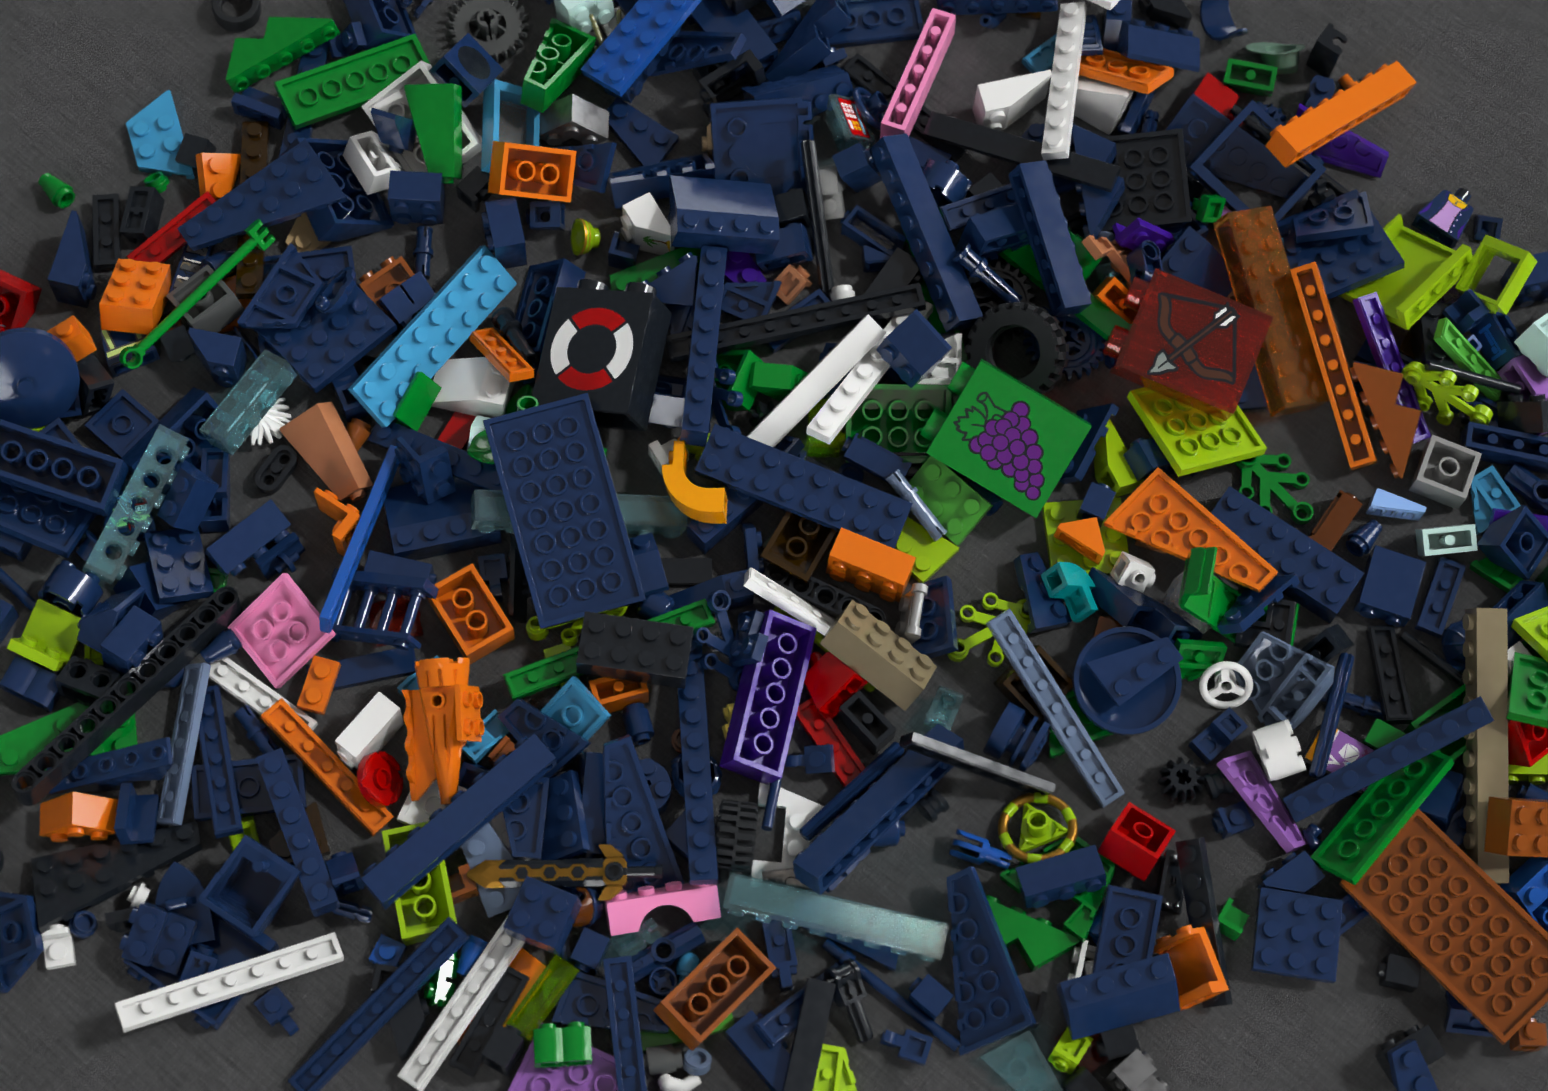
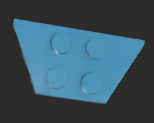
(157, 138)

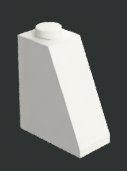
(1101, 103)

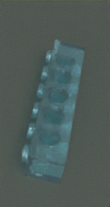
(162, 441)

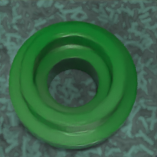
(158, 181)

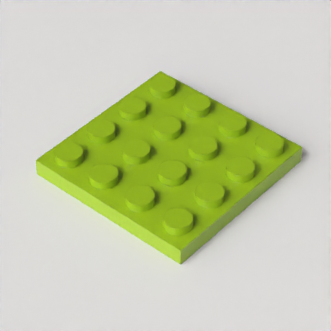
(1192, 437)

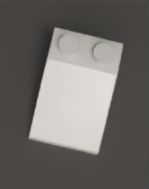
(1006, 100)
(472, 387)

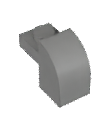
(832, 190)

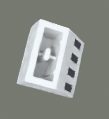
(371, 161)

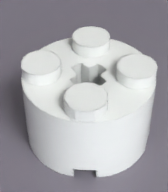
(1278, 750)

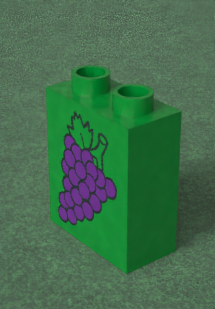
(1005, 436)

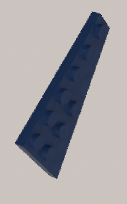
(632, 816)
(984, 976)

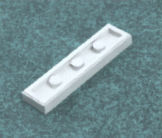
(787, 601)

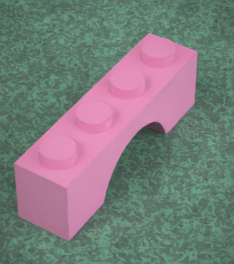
(628, 910)

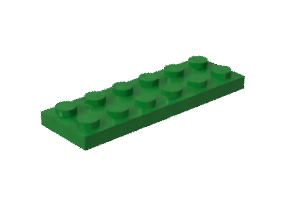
(347, 82)
(1379, 817)

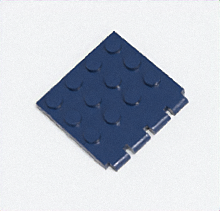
(761, 141)

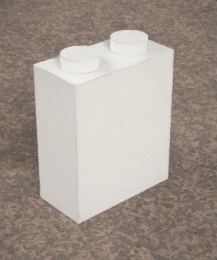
(369, 730)

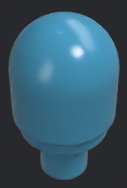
(686, 965)

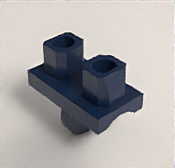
(281, 556)

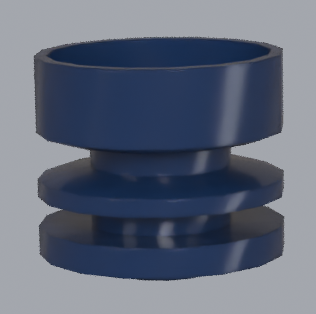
(1016, 737)

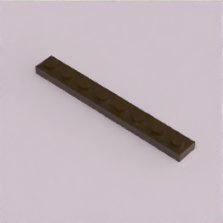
(253, 159)

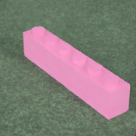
(919, 74)

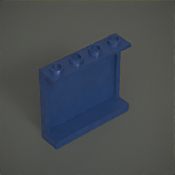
(232, 947)

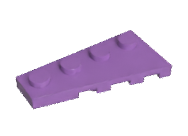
(1256, 790)

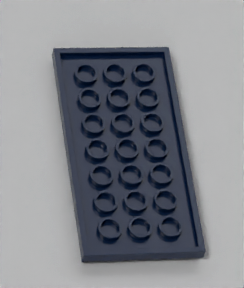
(564, 510)

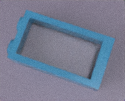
(506, 119)

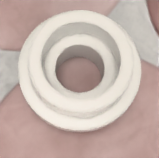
(138, 895)

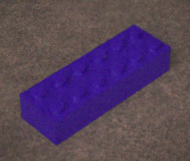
(769, 701)

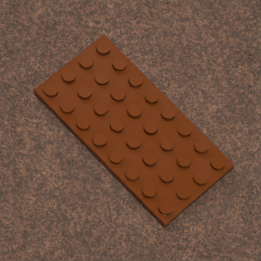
(1458, 926)

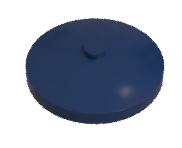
(35, 377)
(1140, 712)

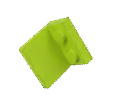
(48, 636)

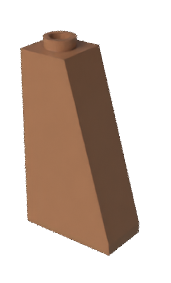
(329, 450)

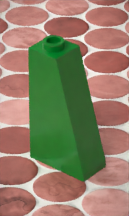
(438, 125)

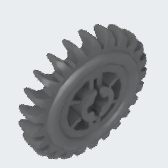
(495, 11)

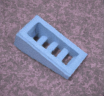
(1391, 505)

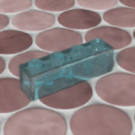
(248, 402)

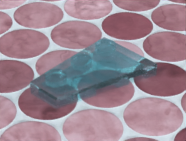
(1022, 1065)

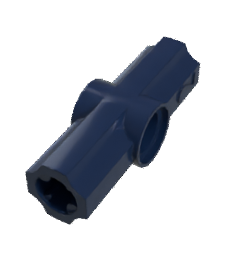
(1526, 485)
(679, 942)

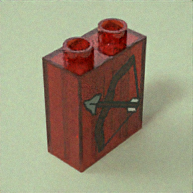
(1187, 343)

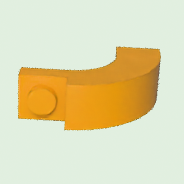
(696, 502)

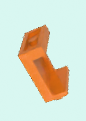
(1193, 964)

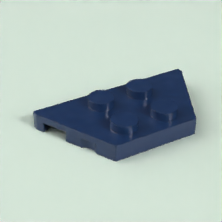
(284, 294)
(19, 938)

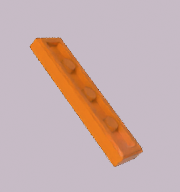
(501, 354)

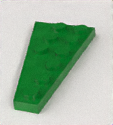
(25, 742)

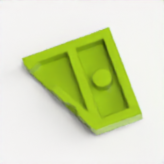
(834, 1071)

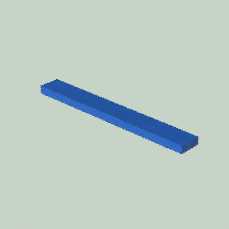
(359, 541)

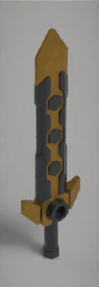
(566, 872)

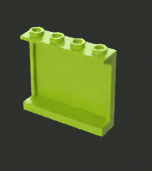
(1426, 276)

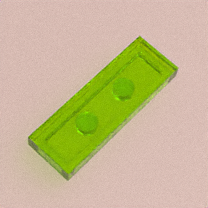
(543, 996)

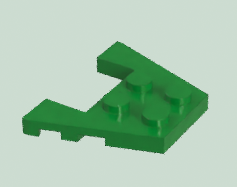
(1082, 919)

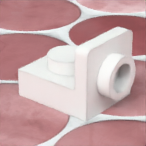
(58, 947)

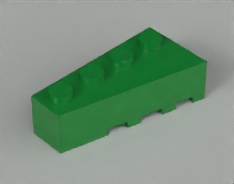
(556, 64)

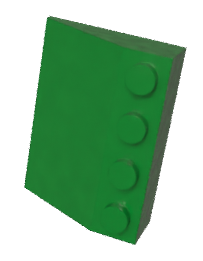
(896, 415)

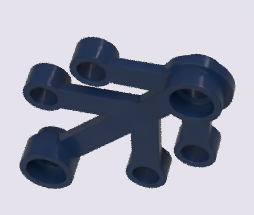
(727, 377)
(724, 645)

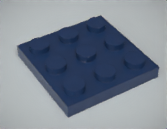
(1297, 935)

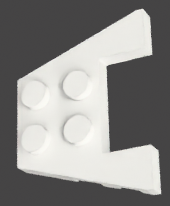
(798, 813)

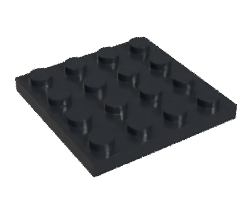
(1153, 179)

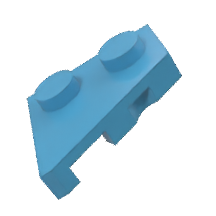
(1489, 492)

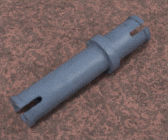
(918, 507)

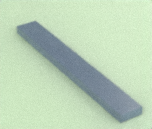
(1055, 708)

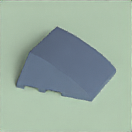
(1284, 680)

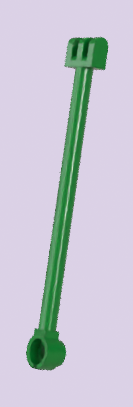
(255, 239)

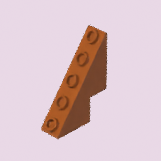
(1395, 422)

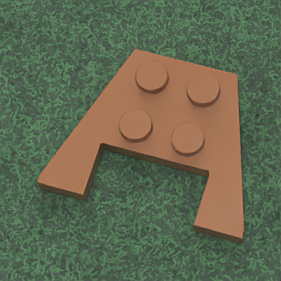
(1111, 249)

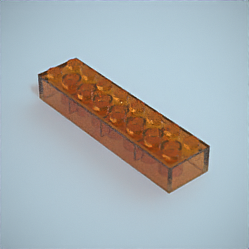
(1265, 283)

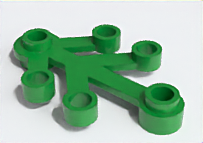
(1271, 482)

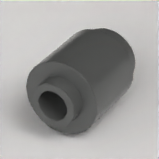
(662, 1059)

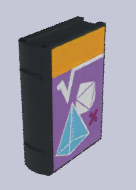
(1343, 752)

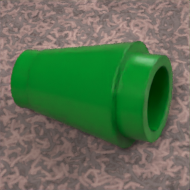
(57, 190)

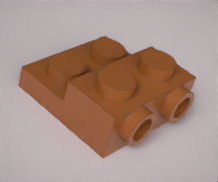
(389, 277)

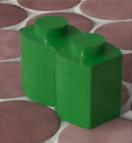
(562, 1045)

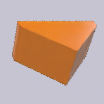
(1083, 537)

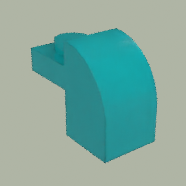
(1073, 585)

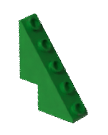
(283, 42)
(1034, 938)

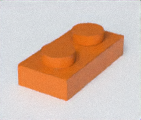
(318, 685)

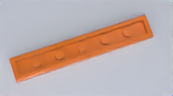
(324, 765)

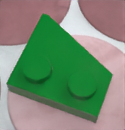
(1198, 656)

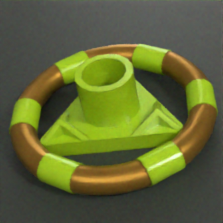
(1037, 827)

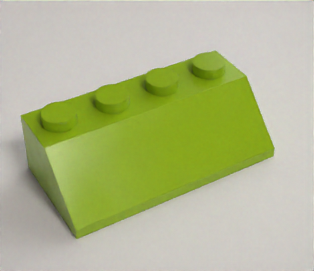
(427, 902)

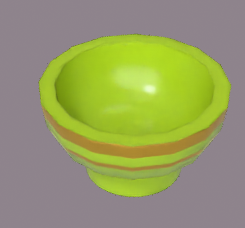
(584, 237)

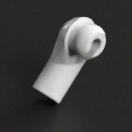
(670, 1083)

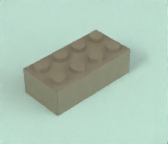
(878, 655)

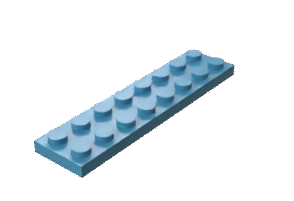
(433, 334)

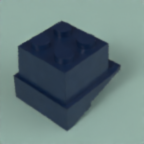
(250, 887)

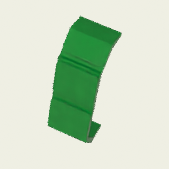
(1208, 596)

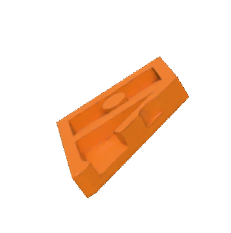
(217, 172)

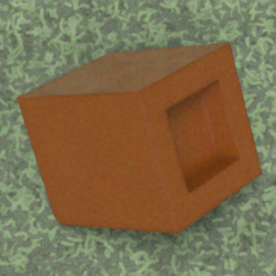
(461, 885)

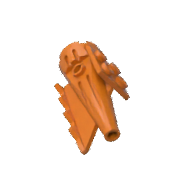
(439, 724)

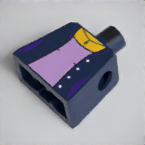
(1445, 217)

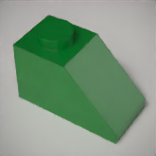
(775, 379)

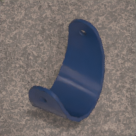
(1218, 21)

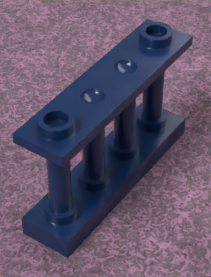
(394, 587)

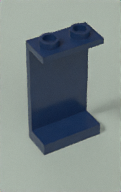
(713, 17)

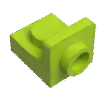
(1069, 1053)

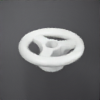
(1225, 673)

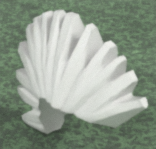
(271, 423)

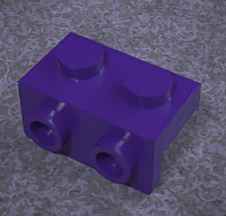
(1140, 231)

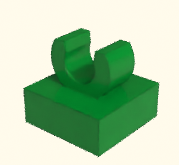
(1209, 208)

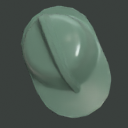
(1278, 55)

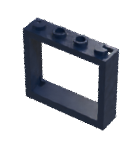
(1216, 187)

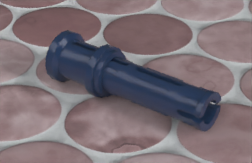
(981, 265)

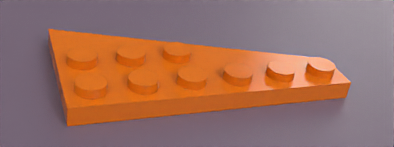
(1175, 522)

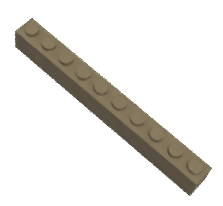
(1487, 747)

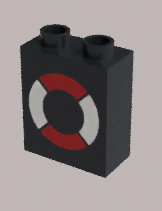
(606, 348)

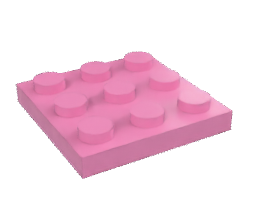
(281, 630)

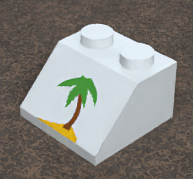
(646, 225)

